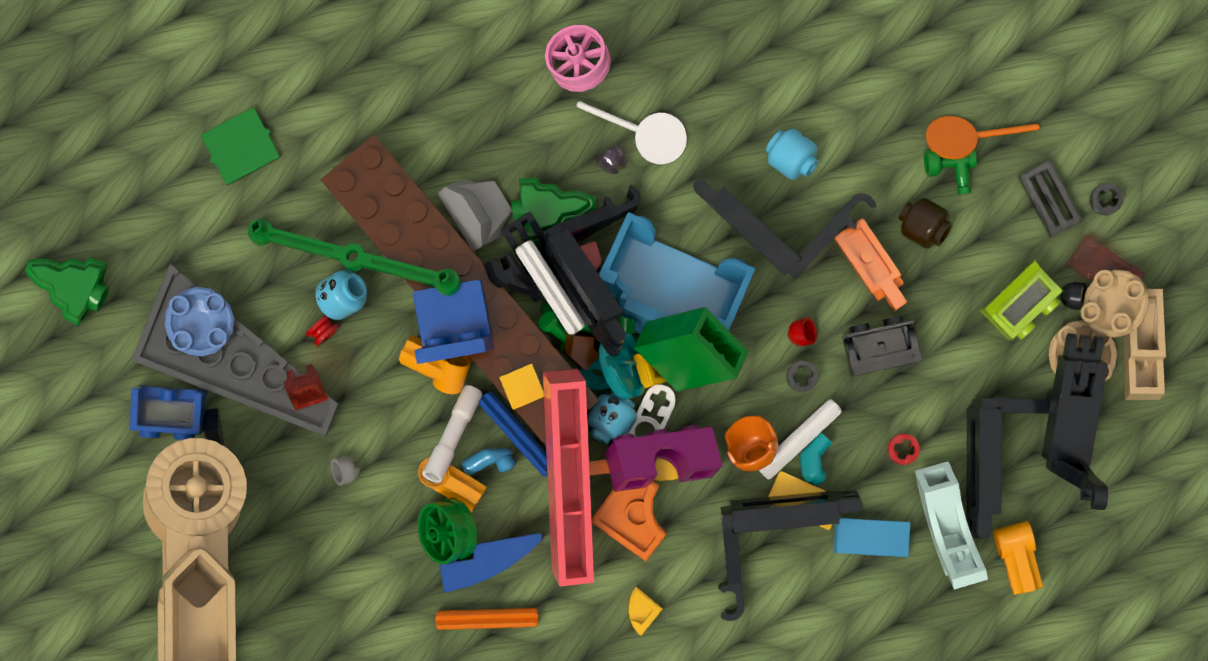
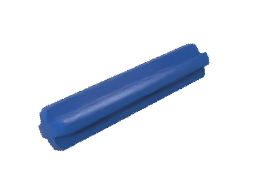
(515, 431)

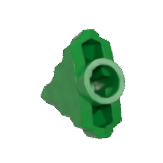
(549, 205)
(71, 285)

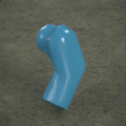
(500, 456)

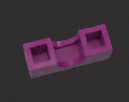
(689, 450)

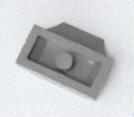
(477, 210)

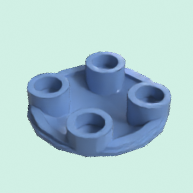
(199, 321)

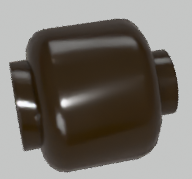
(925, 223)

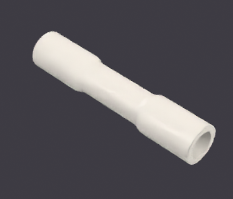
(444, 451)

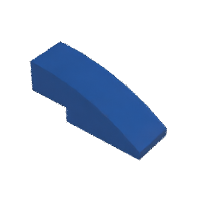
(488, 561)

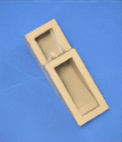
(1145, 353)

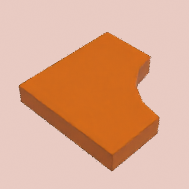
(631, 519)

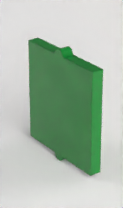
(240, 146)

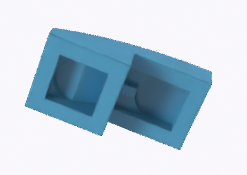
(872, 537)

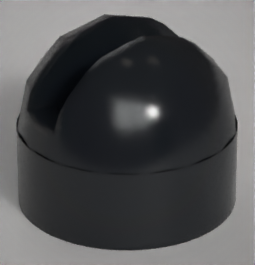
(1073, 295)

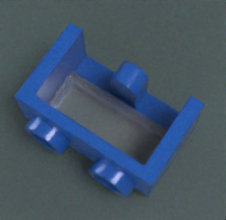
(167, 411)

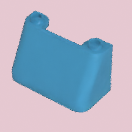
(661, 281)

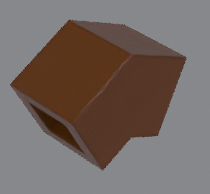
(580, 349)

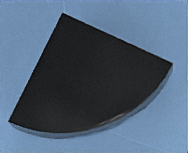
(213, 426)

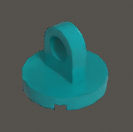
(618, 371)

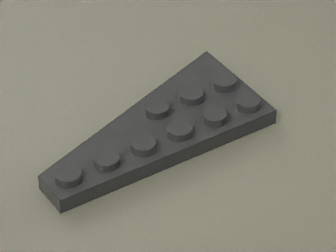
(240, 370)

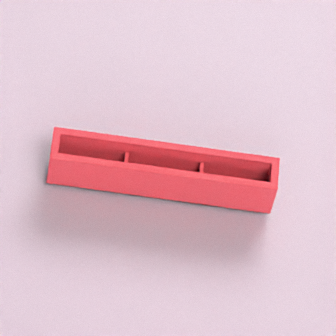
(568, 477)

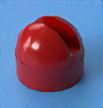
(802, 332)

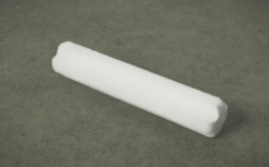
(550, 287)
(802, 437)

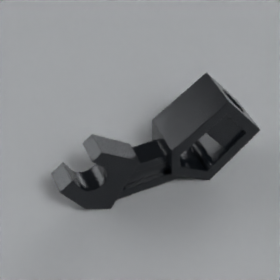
(512, 277)

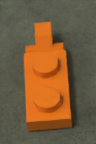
(872, 263)

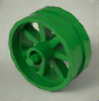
(447, 530)

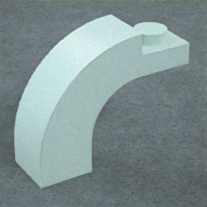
(948, 525)

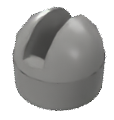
(344, 470)

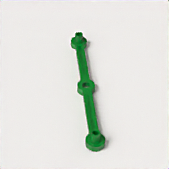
(445, 281)

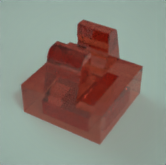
(305, 389)

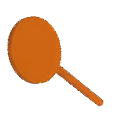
(957, 138)

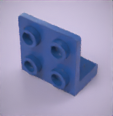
(452, 323)

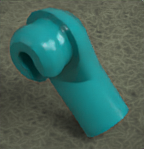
(811, 460)

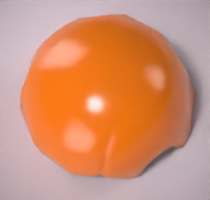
(751, 443)

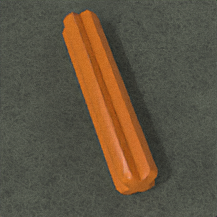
(486, 618)

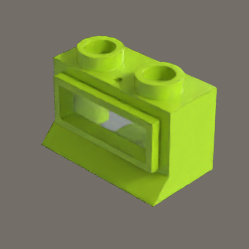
(1022, 301)

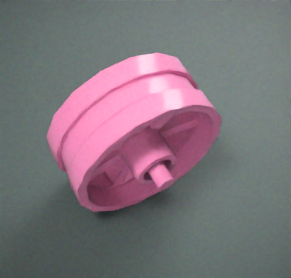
(577, 58)

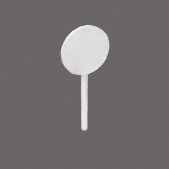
(658, 137)

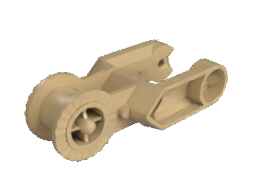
(192, 507)

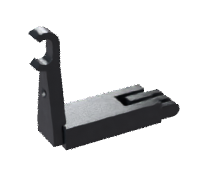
(764, 239)
(579, 276)
(1075, 417)
(985, 456)
(775, 514)

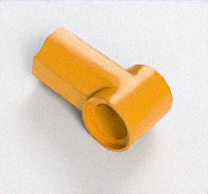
(447, 374)
(456, 485)
(1017, 547)

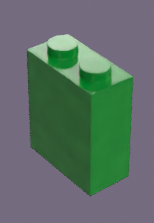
(691, 349)

